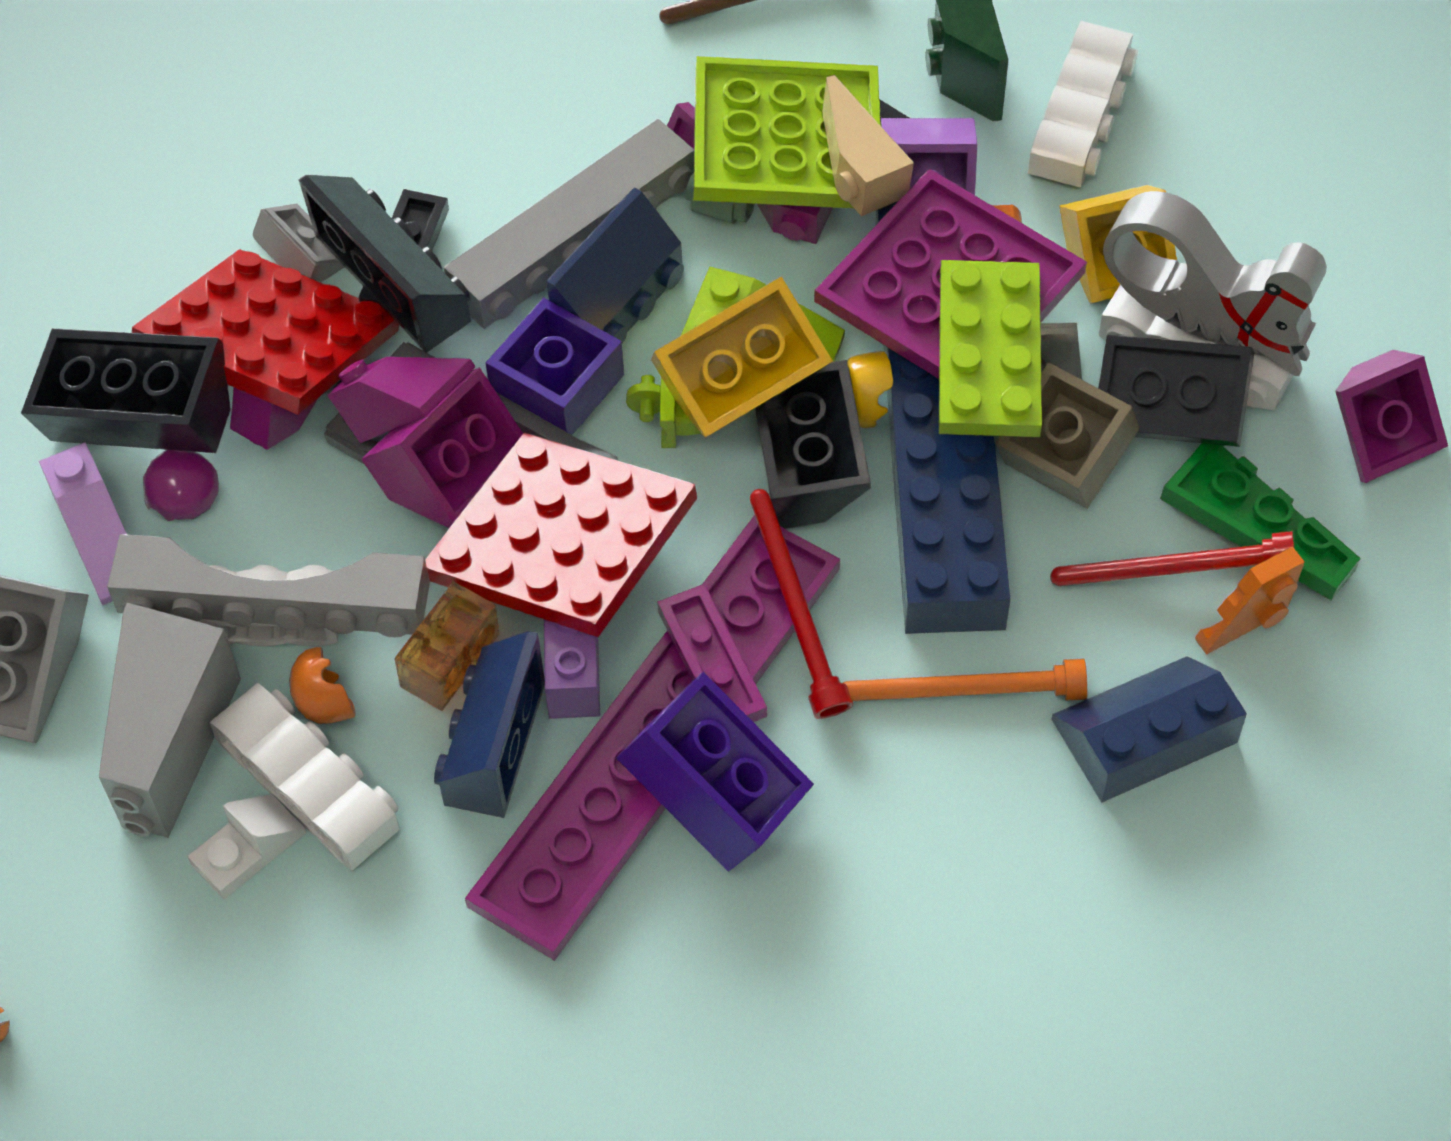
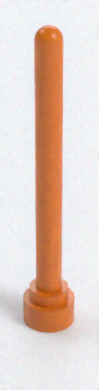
(1064, 680)

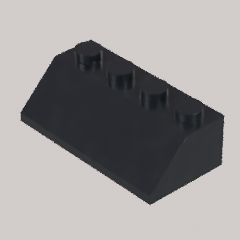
(386, 259)
(130, 390)

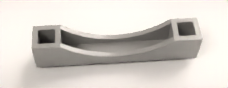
(371, 595)

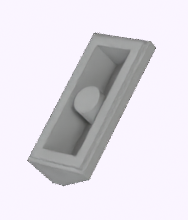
(291, 241)

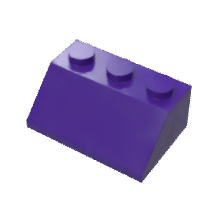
(716, 772)

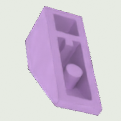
(86, 511)

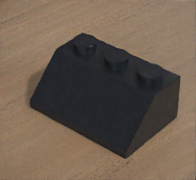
(813, 448)

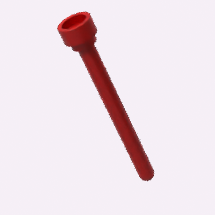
(1172, 563)
(828, 694)

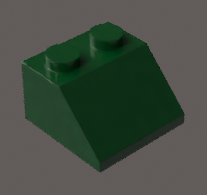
(968, 55)

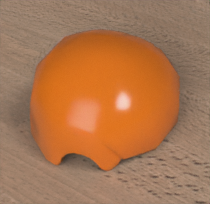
(315, 691)

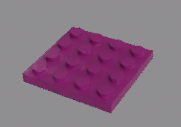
(893, 274)

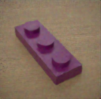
(709, 648)

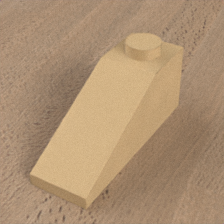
(864, 159)

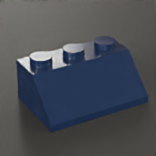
(620, 268)
(492, 726)
(1151, 726)

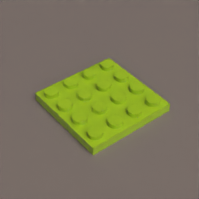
(765, 129)

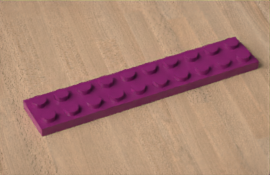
(595, 807)

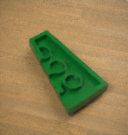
(1244, 509)

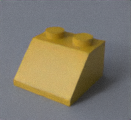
(1086, 228)

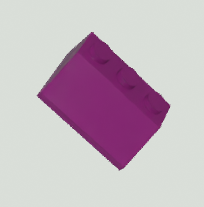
(448, 454)

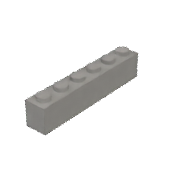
(538, 241)

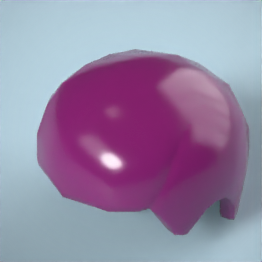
(180, 485)

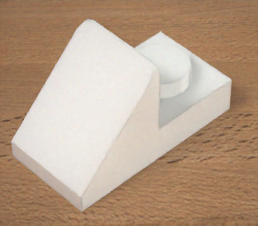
(253, 838)

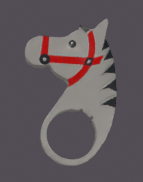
(1212, 292)

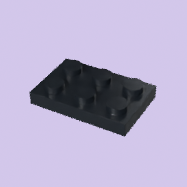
(1180, 387)

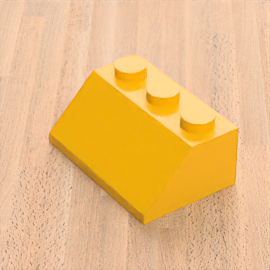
(741, 358)

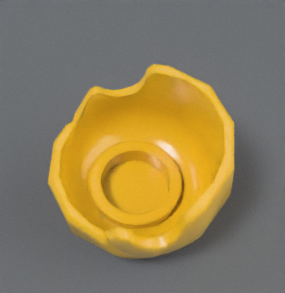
(869, 379)

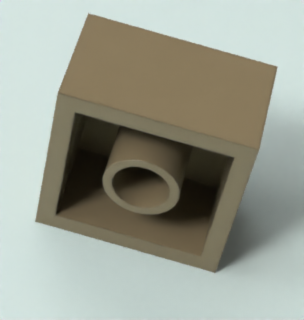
(1079, 437)

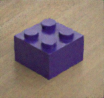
(556, 366)

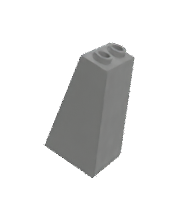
(158, 730)

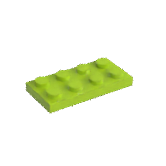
(990, 349)

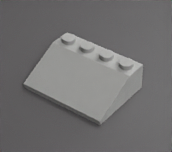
(36, 646)

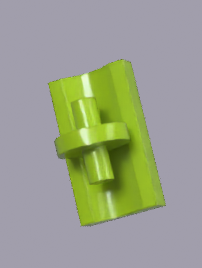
(652, 398)

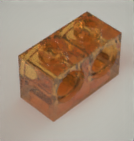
(445, 645)

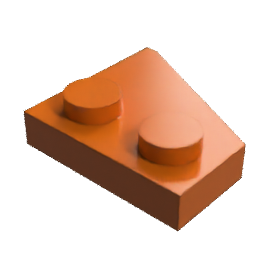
(1258, 600)

